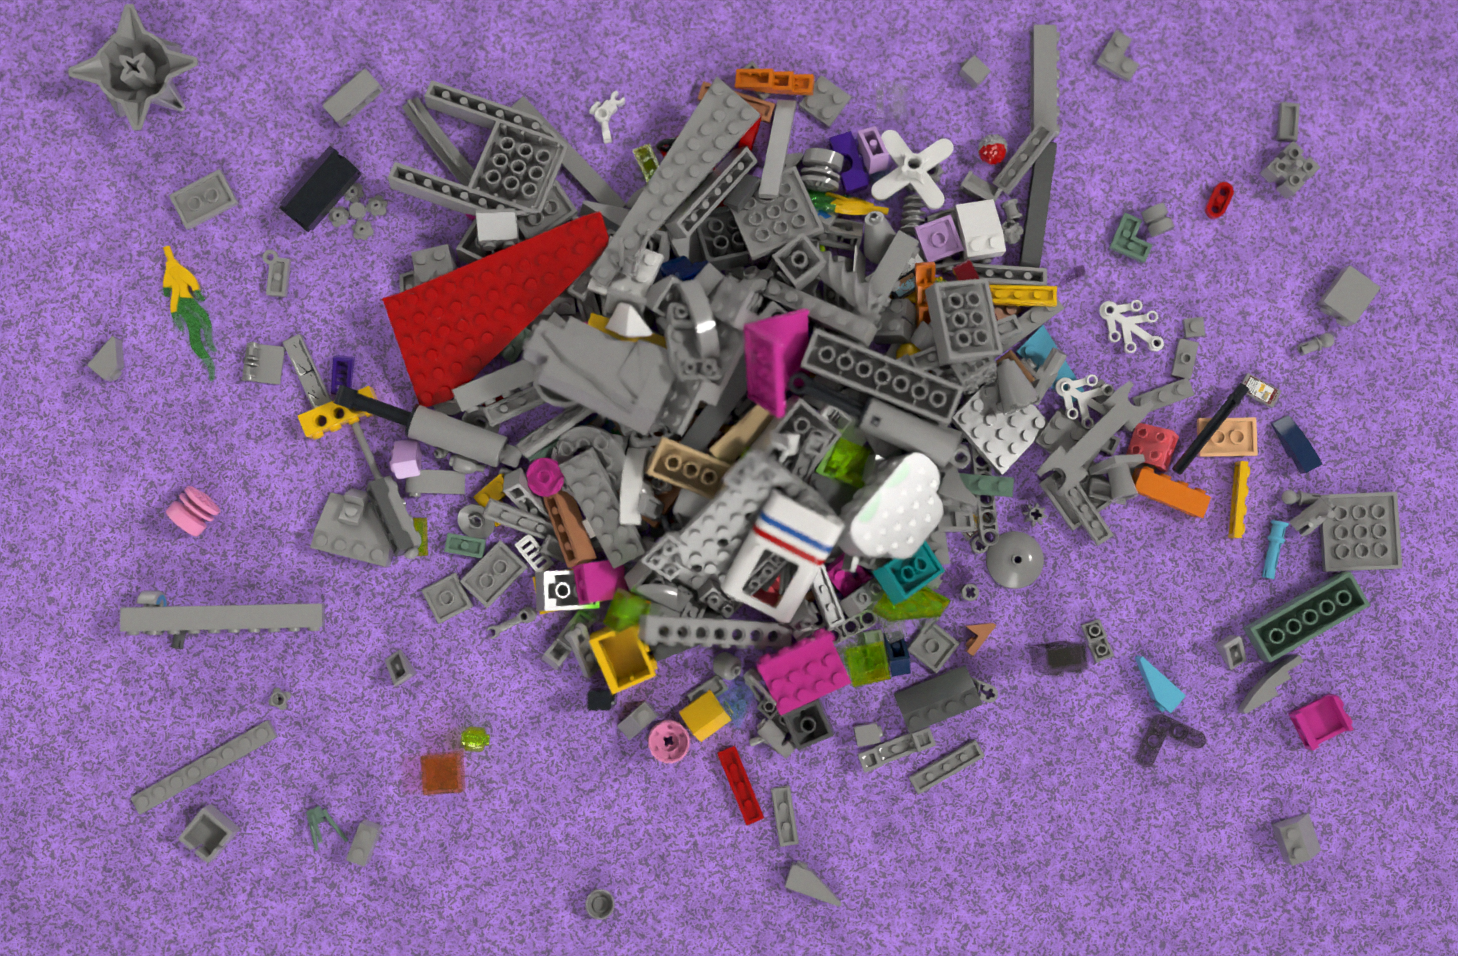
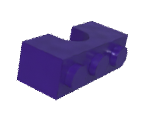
(854, 179)

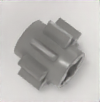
(1012, 231)
(1039, 511)

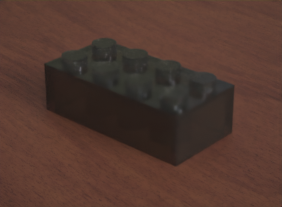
(1059, 657)

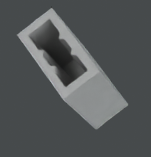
(1348, 296)

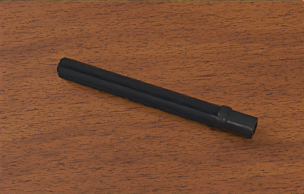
(1232, 401)

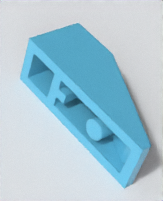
(1160, 689)

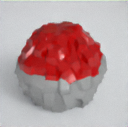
(992, 149)

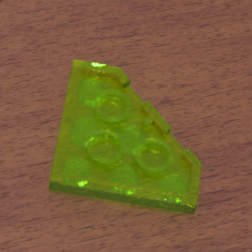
(920, 605)

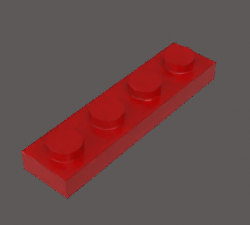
(740, 785)

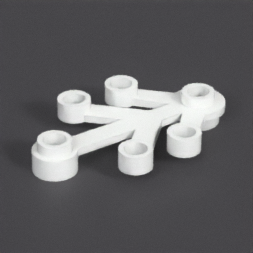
(1129, 325)
(1084, 398)

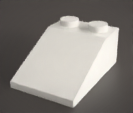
(980, 230)

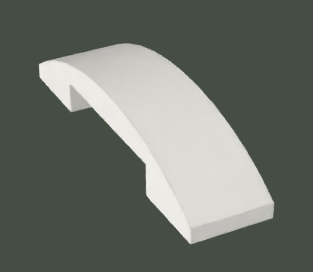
(632, 485)

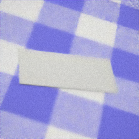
(859, 264)

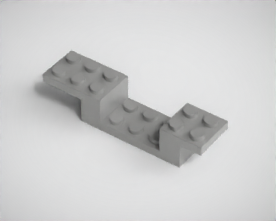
(684, 395)

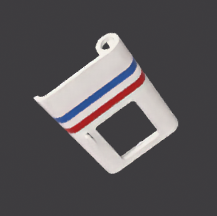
(793, 534)

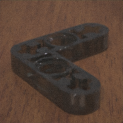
(1161, 735)

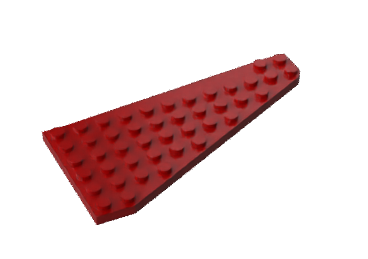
(472, 313)

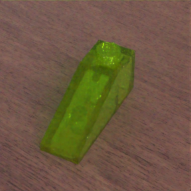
(646, 161)

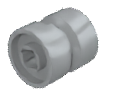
(1157, 219)

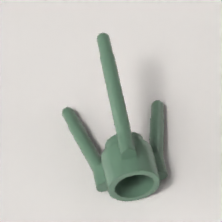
(315, 817)

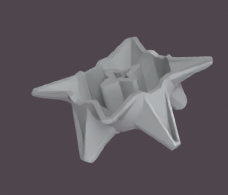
(136, 70)

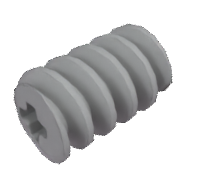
(912, 214)

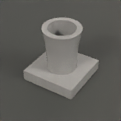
(1119, 475)

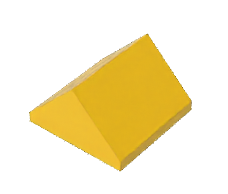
(704, 716)

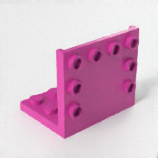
(772, 354)
(803, 671)

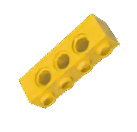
(310, 419)

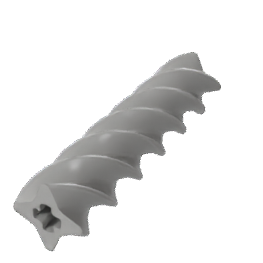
(847, 285)

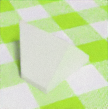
(627, 322)

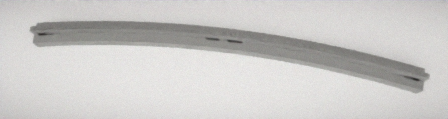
(443, 146)

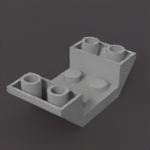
(682, 349)

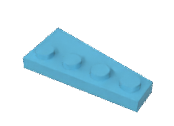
(1038, 349)

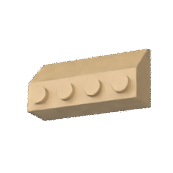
(741, 435)
(688, 468)

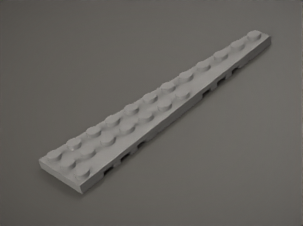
(701, 145)

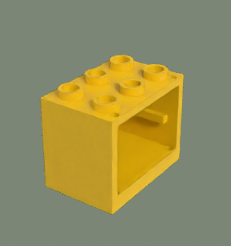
(623, 657)

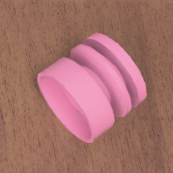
(193, 511)
(671, 752)

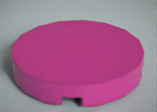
(545, 477)

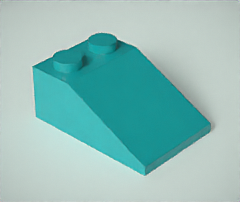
(906, 576)

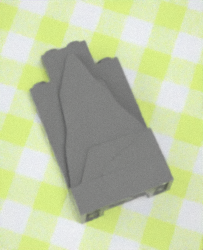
(600, 371)

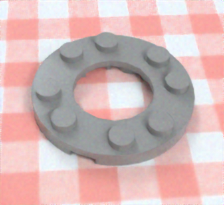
(595, 437)

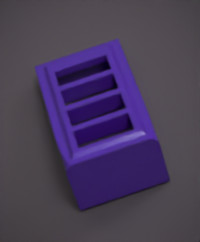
(335, 367)

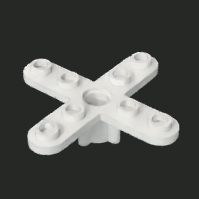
(916, 177)

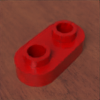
(1218, 201)

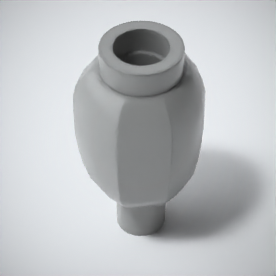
(465, 464)

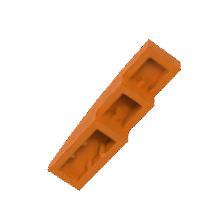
(774, 81)
(923, 279)

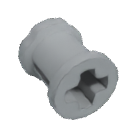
(1011, 210)

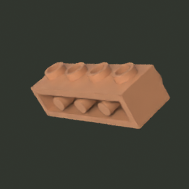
(569, 528)

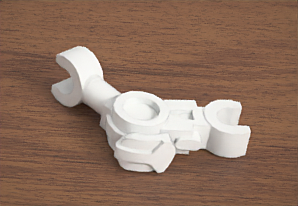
(603, 113)

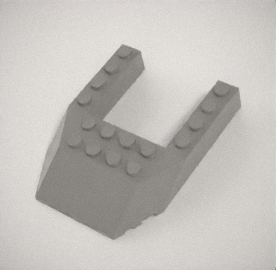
(514, 166)

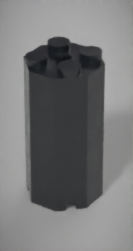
(319, 189)

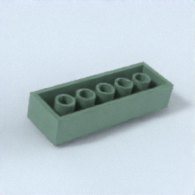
(1306, 616)

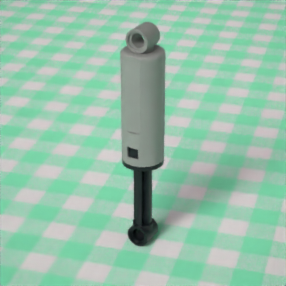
(889, 423)
(437, 429)

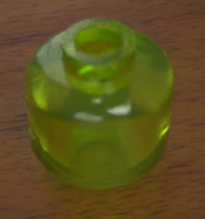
(474, 739)

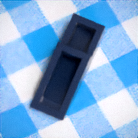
(1296, 444)

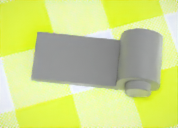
(435, 482)

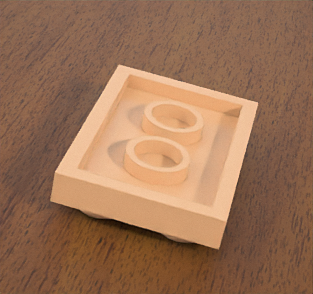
(1232, 438)

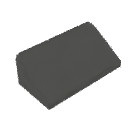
(742, 192)

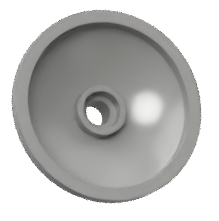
(1001, 560)

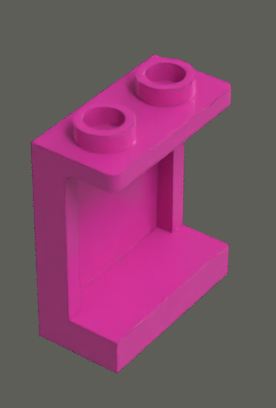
(598, 581)
(1321, 720)

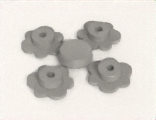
(358, 211)

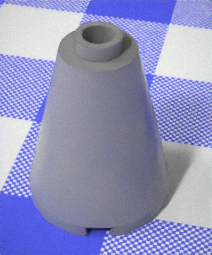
(877, 236)
(1014, 388)

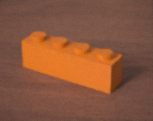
(1171, 493)

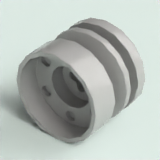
(821, 169)

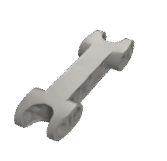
(1070, 462)

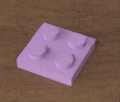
(938, 239)

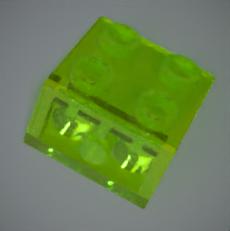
(847, 462)

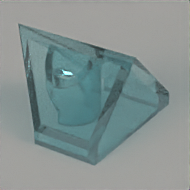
(737, 703)

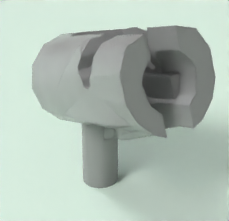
(1313, 516)
(772, 734)

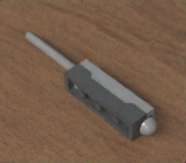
(389, 506)

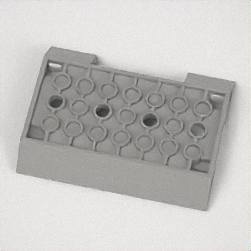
(724, 517)

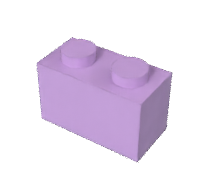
(872, 150)
(406, 458)

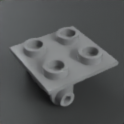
(263, 363)

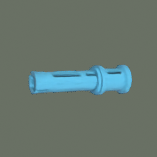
(1275, 540)

